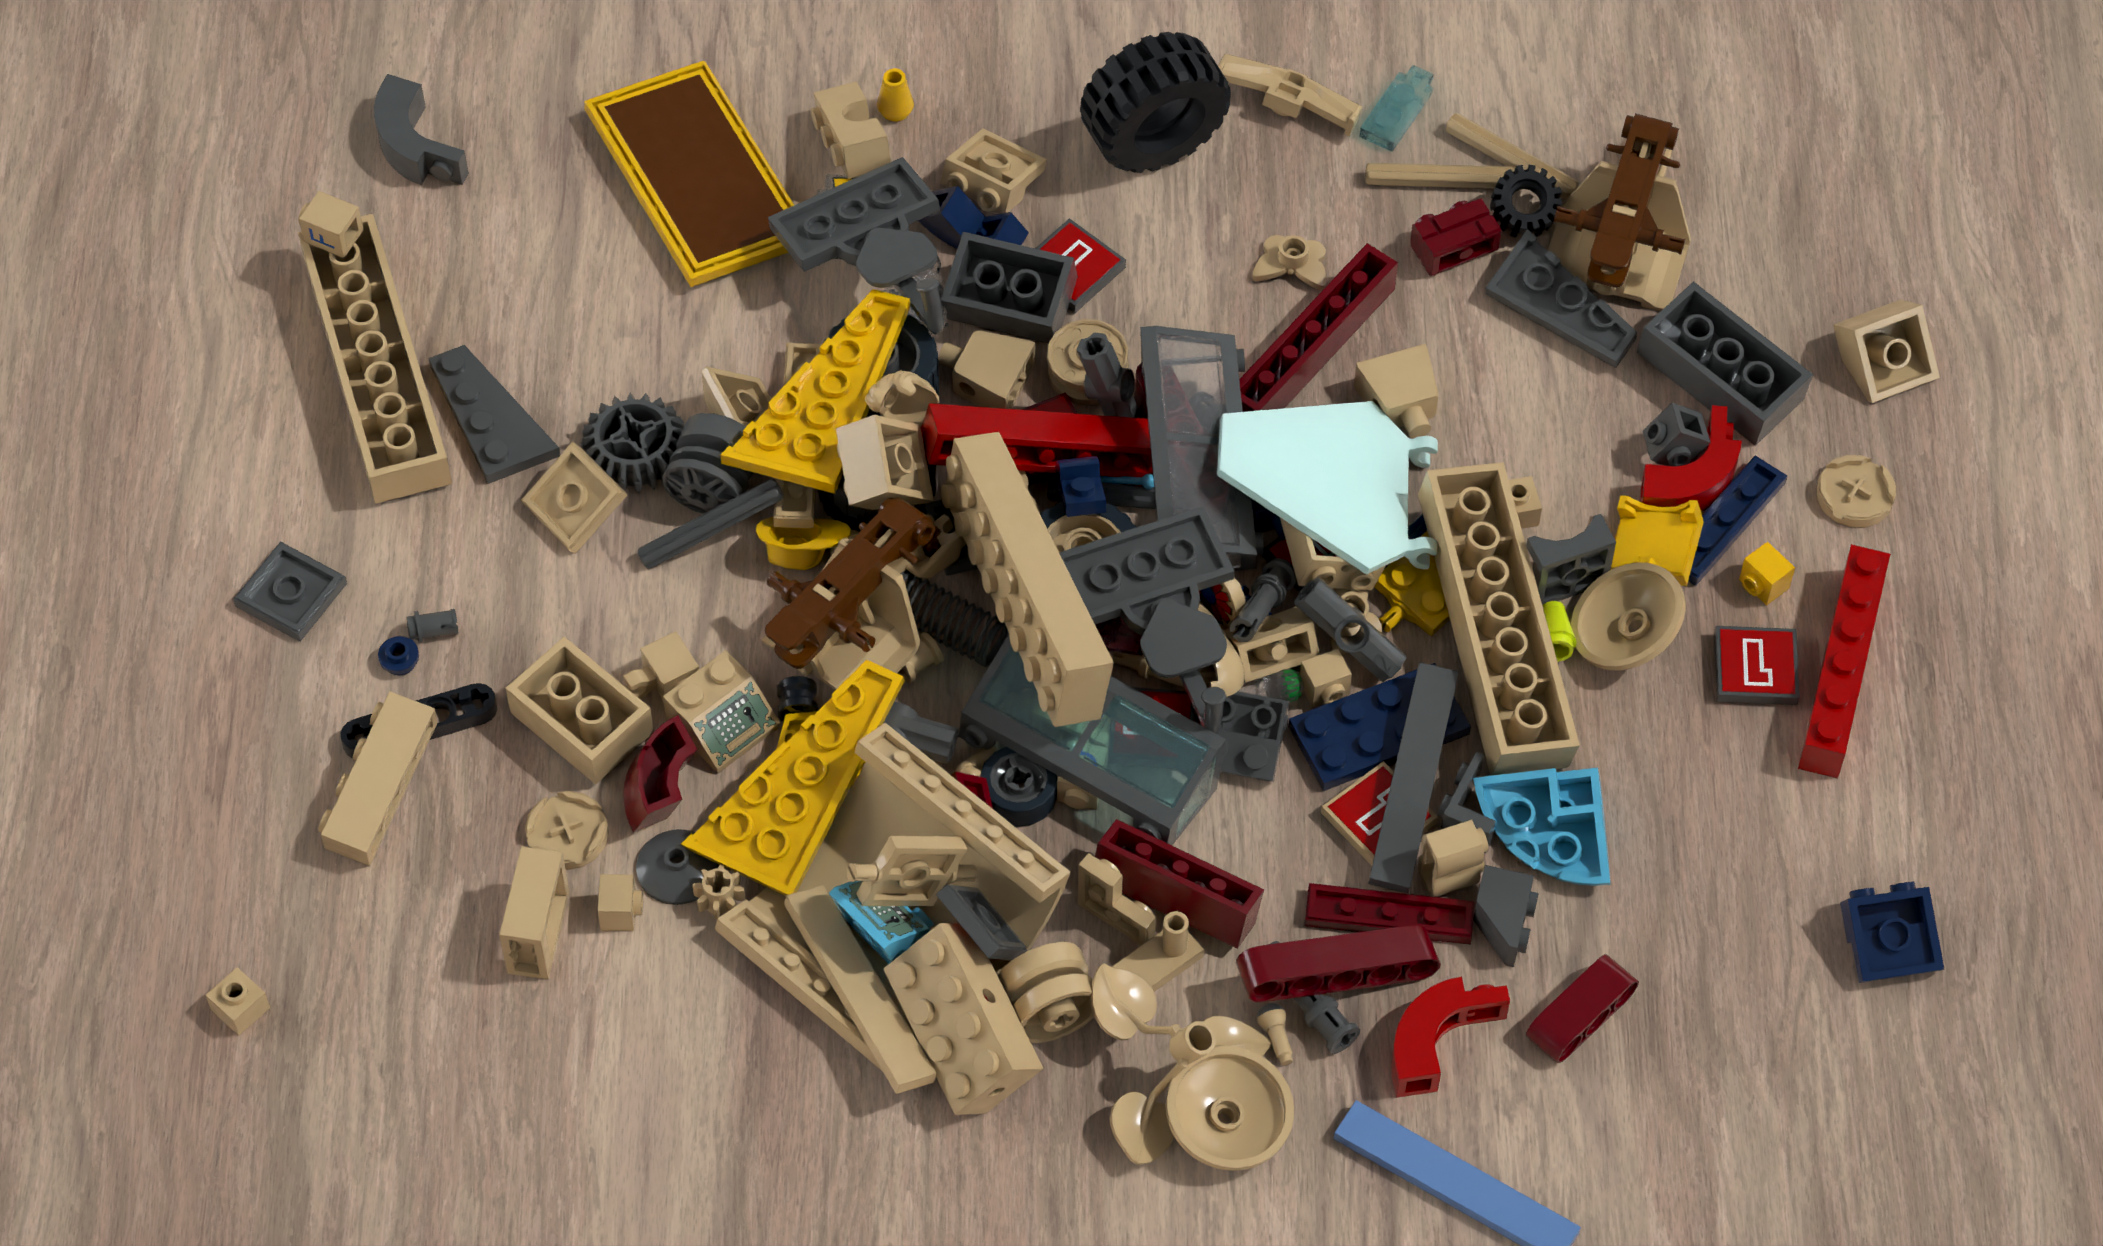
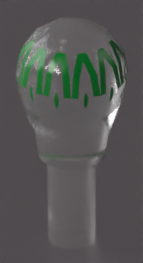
(1280, 685)

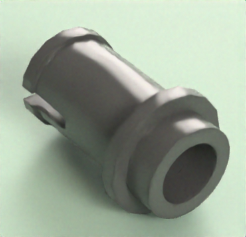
(432, 624)

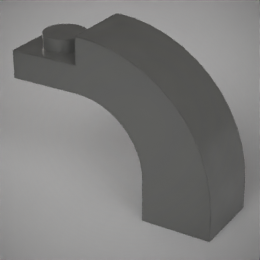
(396, 113)

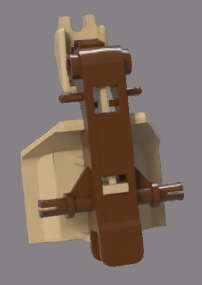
(1627, 220)
(860, 598)

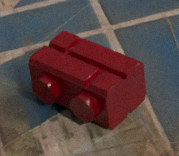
(1455, 236)

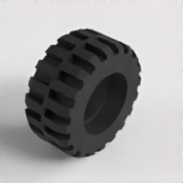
(1155, 102)

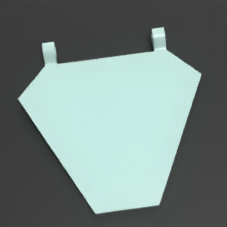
(1331, 476)

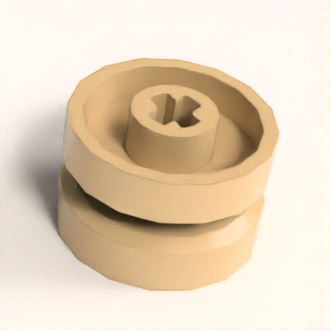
(1049, 990)

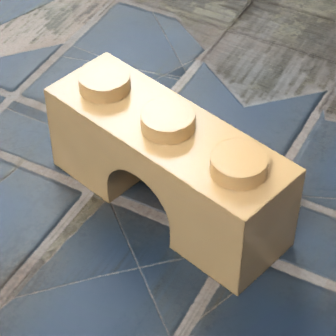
(848, 131)

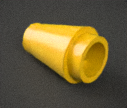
(895, 96)

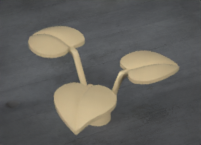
(1123, 1005)

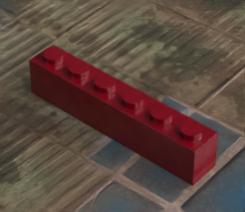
(1319, 331)

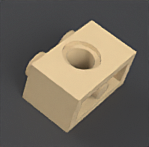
(1277, 645)

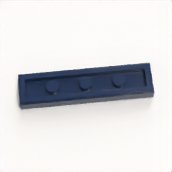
(1734, 513)

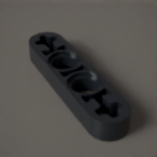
(447, 700)

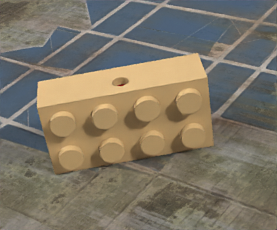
(963, 1019)

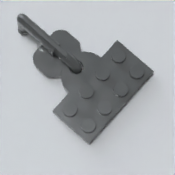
(869, 228)
(1154, 585)

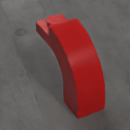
(1698, 480)
(1427, 1019)

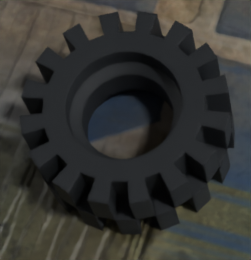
(1529, 180)

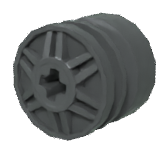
(695, 467)

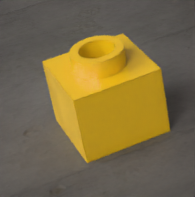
(1766, 573)

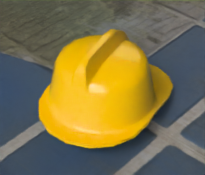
(800, 546)

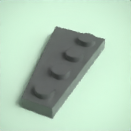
(1548, 294)
(491, 420)

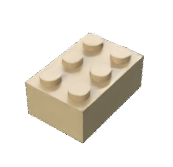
(580, 710)

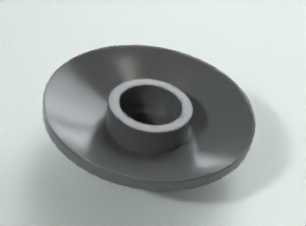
(667, 880)

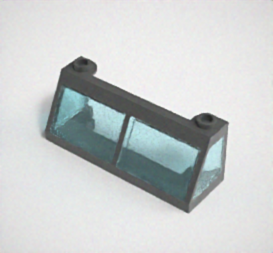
(1132, 758)

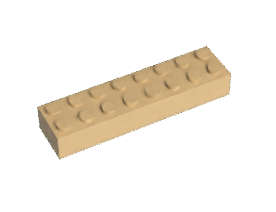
(377, 367)
(1027, 580)
(1498, 619)

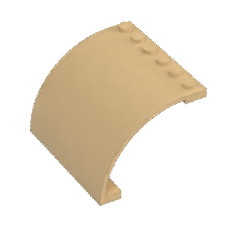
(897, 796)

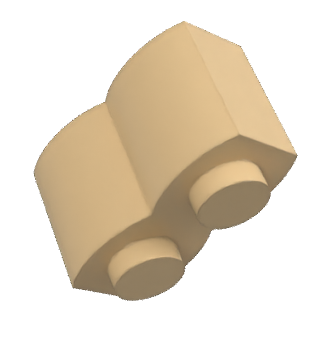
(1452, 858)

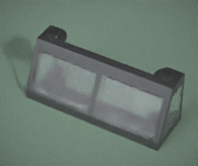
(1188, 387)

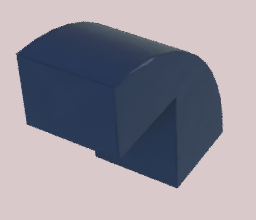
(961, 215)

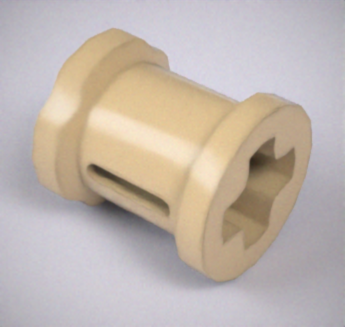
(926, 655)

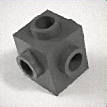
(1676, 436)

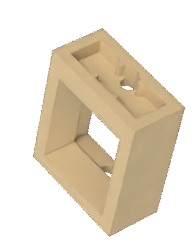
(1332, 570)
(534, 912)

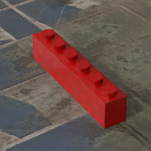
(1043, 437)
(1844, 661)

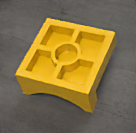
(1658, 536)

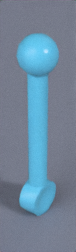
(1146, 481)

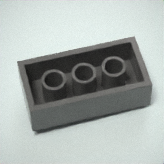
(1724, 362)

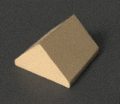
(734, 395)

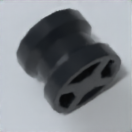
(796, 695)

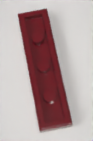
(1374, 910)

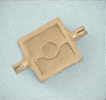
(911, 871)

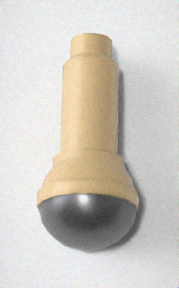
(1272, 1019)

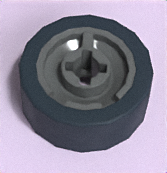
(1015, 804)

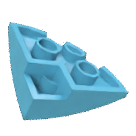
(1551, 821)

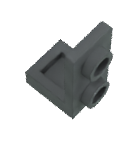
(1452, 807)

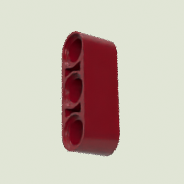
(1582, 1008)

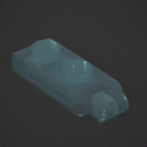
(1398, 108)

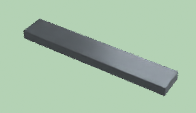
(1413, 778)

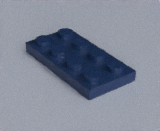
(1362, 730)

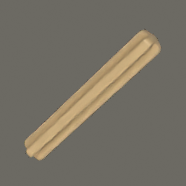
(1505, 152)
(1434, 175)

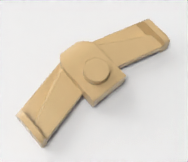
(1291, 91)

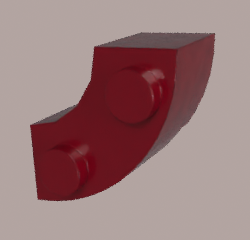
(652, 777)

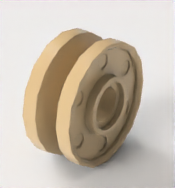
(1064, 364)

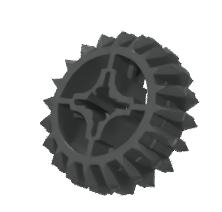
(647, 425)

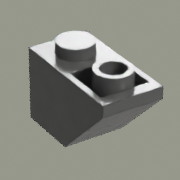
(1501, 910)

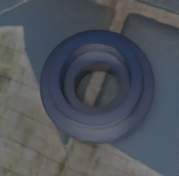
(398, 664)

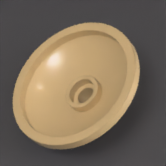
(1628, 616)
(1243, 1088)

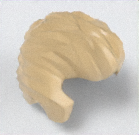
(902, 397)

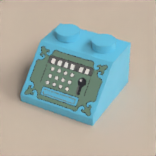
(885, 928)

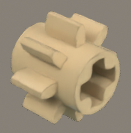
(714, 881)

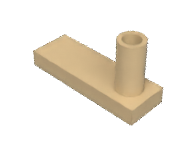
(1165, 953)

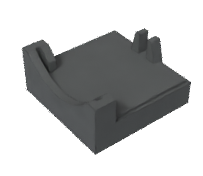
(1572, 564)

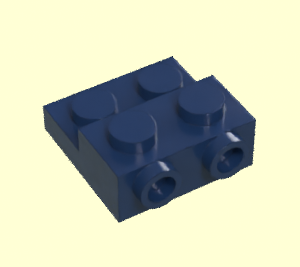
(1892, 932)

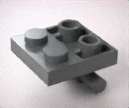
(1252, 734)

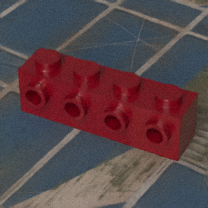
(1182, 883)

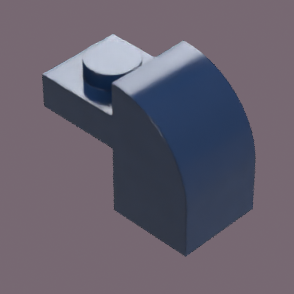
(1080, 486)

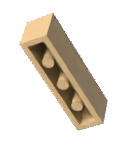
(378, 778)

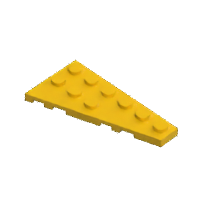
(798, 430)
(792, 798)

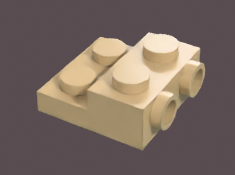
(992, 171)

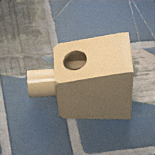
(989, 368)
(1401, 387)

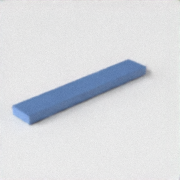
(1453, 1180)

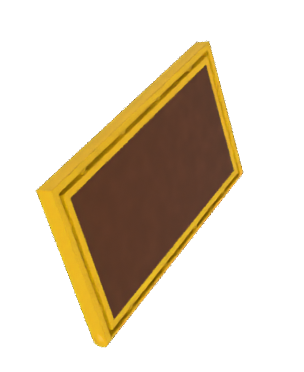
(693, 170)

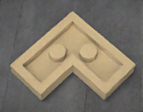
(1102, 896)

